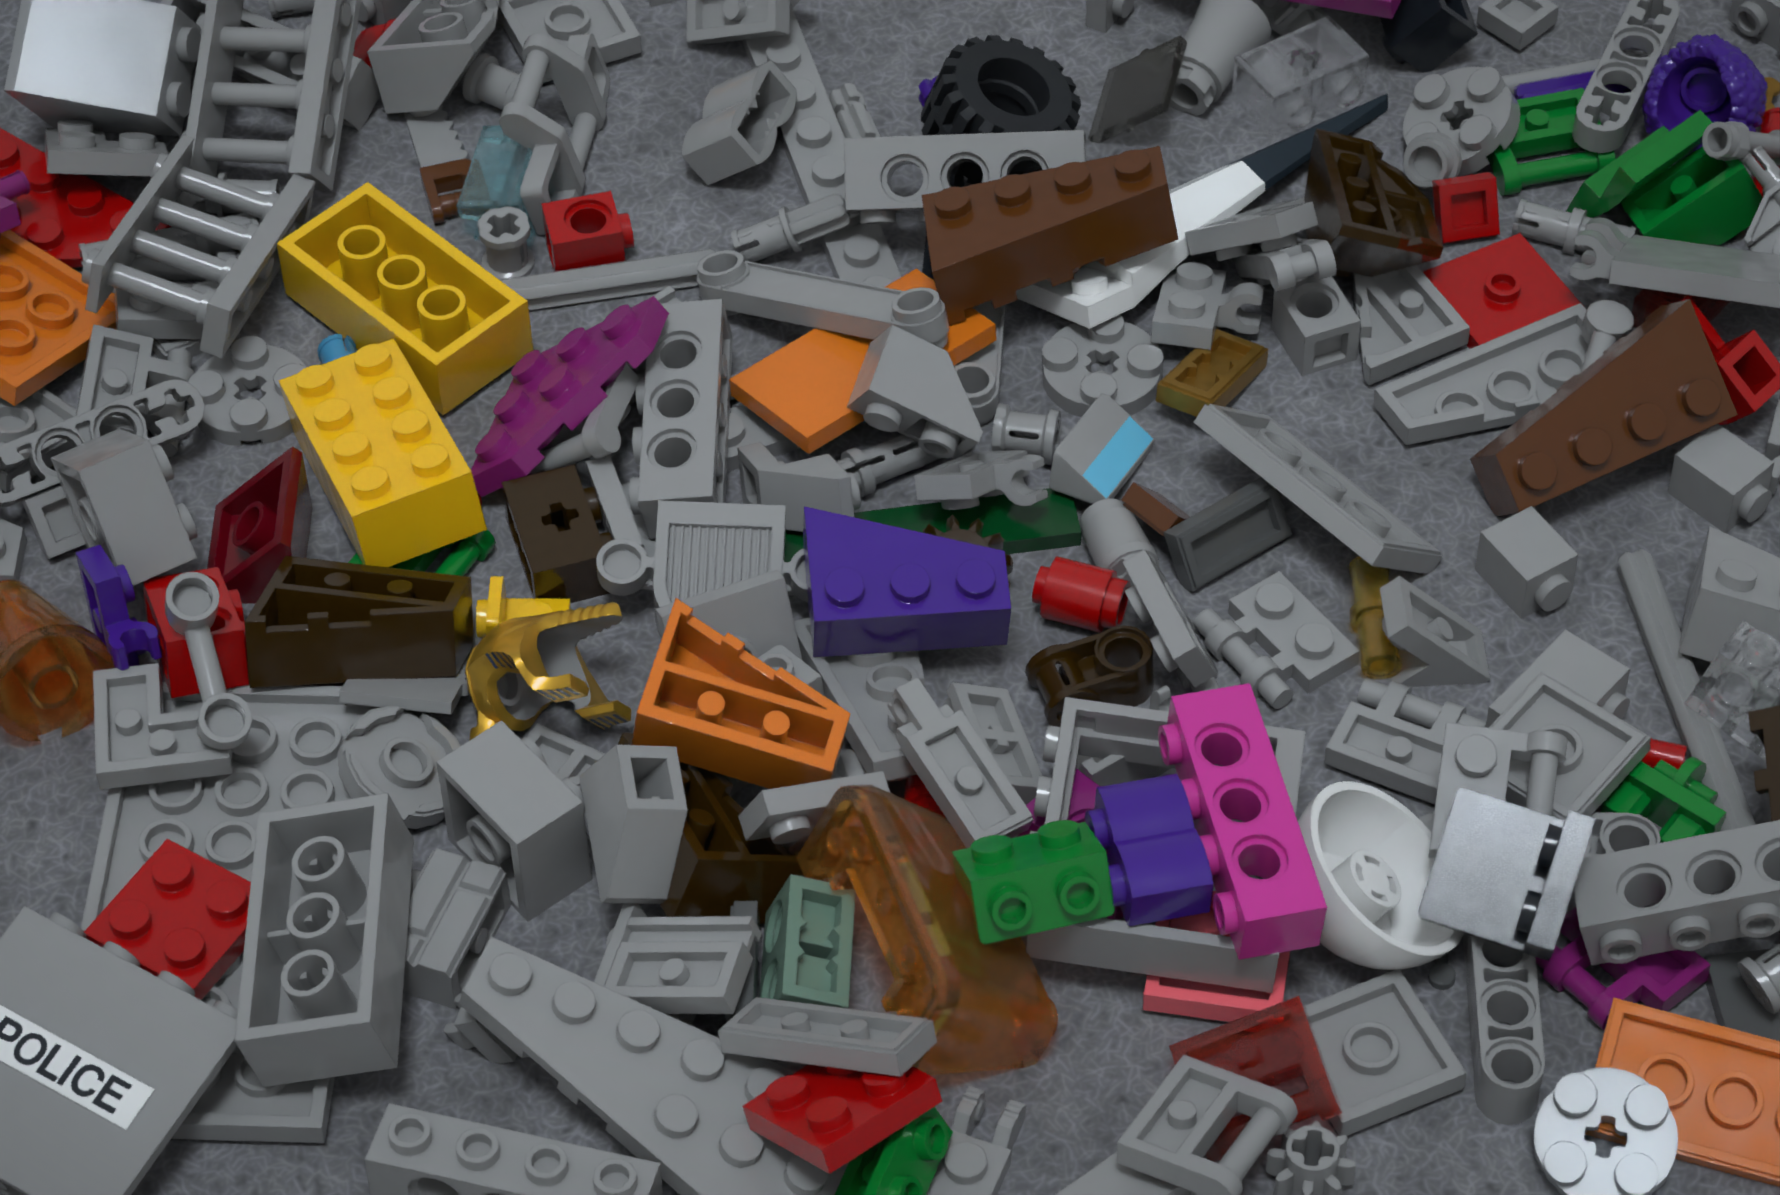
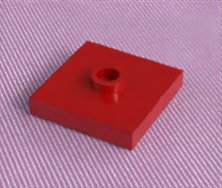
(1501, 288)

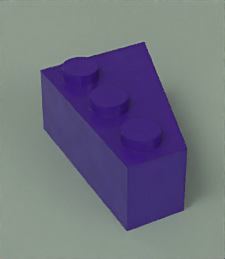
(899, 588)

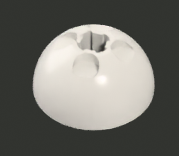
(1372, 877)

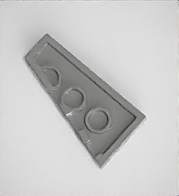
(1487, 383)
(863, 688)

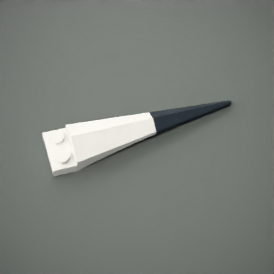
(1108, 291)

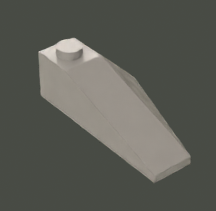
(429, 52)

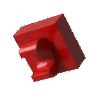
(1466, 207)

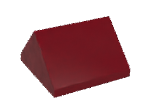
(262, 525)

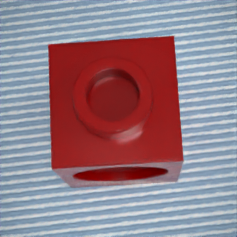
(586, 231)

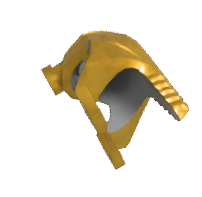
(536, 662)

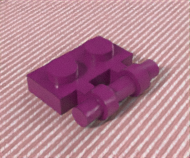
(1654, 979)

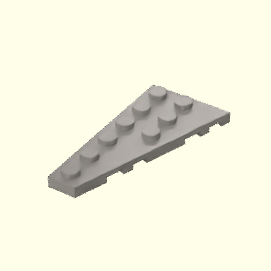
(643, 1073)

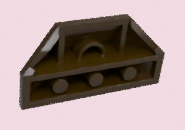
(1367, 208)

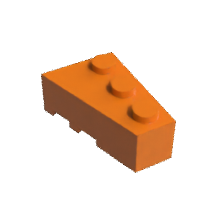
(735, 710)

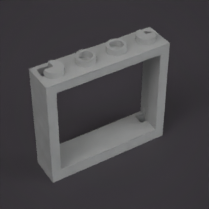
(1132, 732)

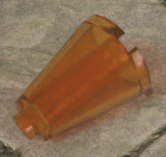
(45, 665)

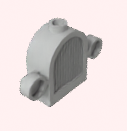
(702, 550)

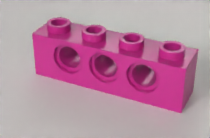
(1259, 914)

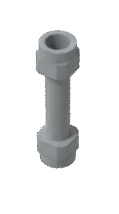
(1735, 141)

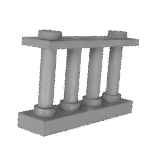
(317, 97)
(239, 279)

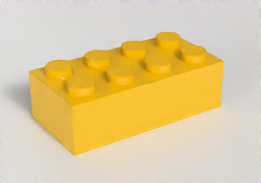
(389, 276)
(382, 455)

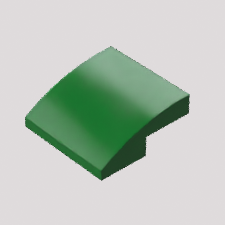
(1639, 165)

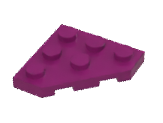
(562, 390)

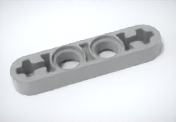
(1624, 70)
(86, 428)

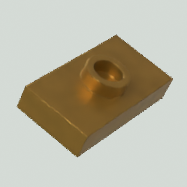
(1212, 374)

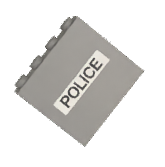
(95, 1060)

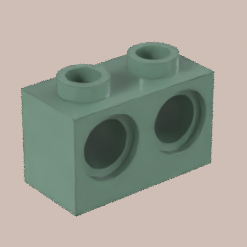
(808, 944)

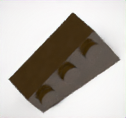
(357, 623)
(713, 856)

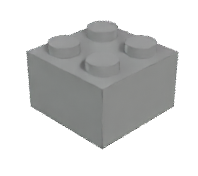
(125, 503)
(517, 816)

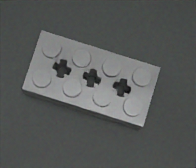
(325, 941)

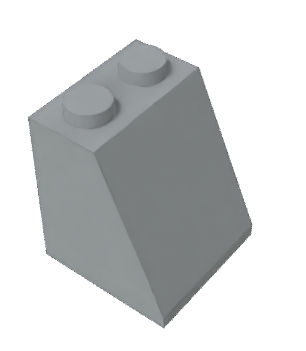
(105, 63)

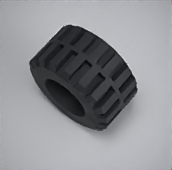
(999, 90)

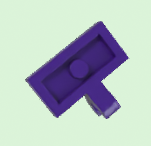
(106, 594)

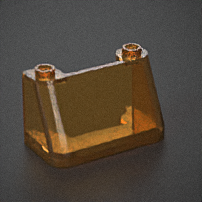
(900, 862)

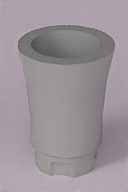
(1214, 38)

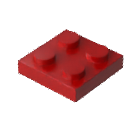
(179, 917)
(838, 1112)

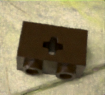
(556, 533)

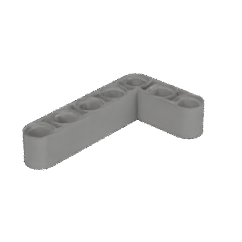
(1512, 997)

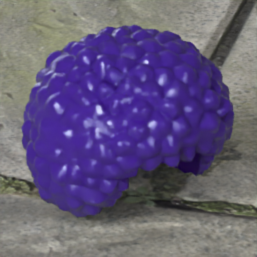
(1704, 77)

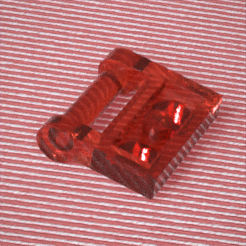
(1269, 1049)

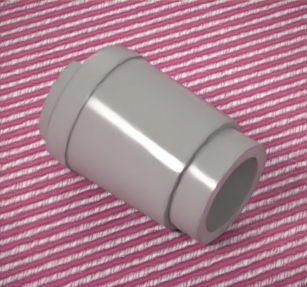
(1113, 536)

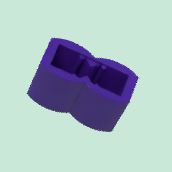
(1152, 850)

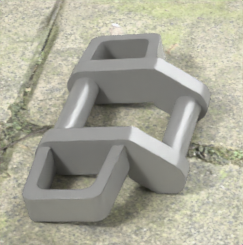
(583, 89)

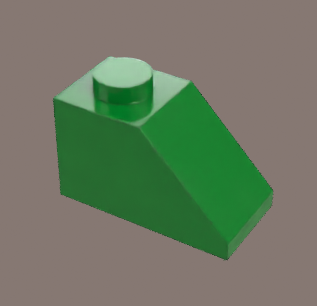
(1696, 201)

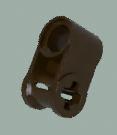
(1099, 668)

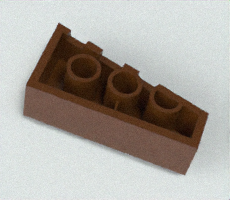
(1044, 226)
(1619, 409)

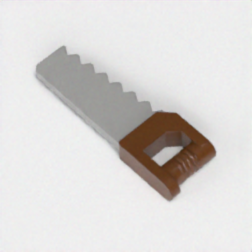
(441, 161)

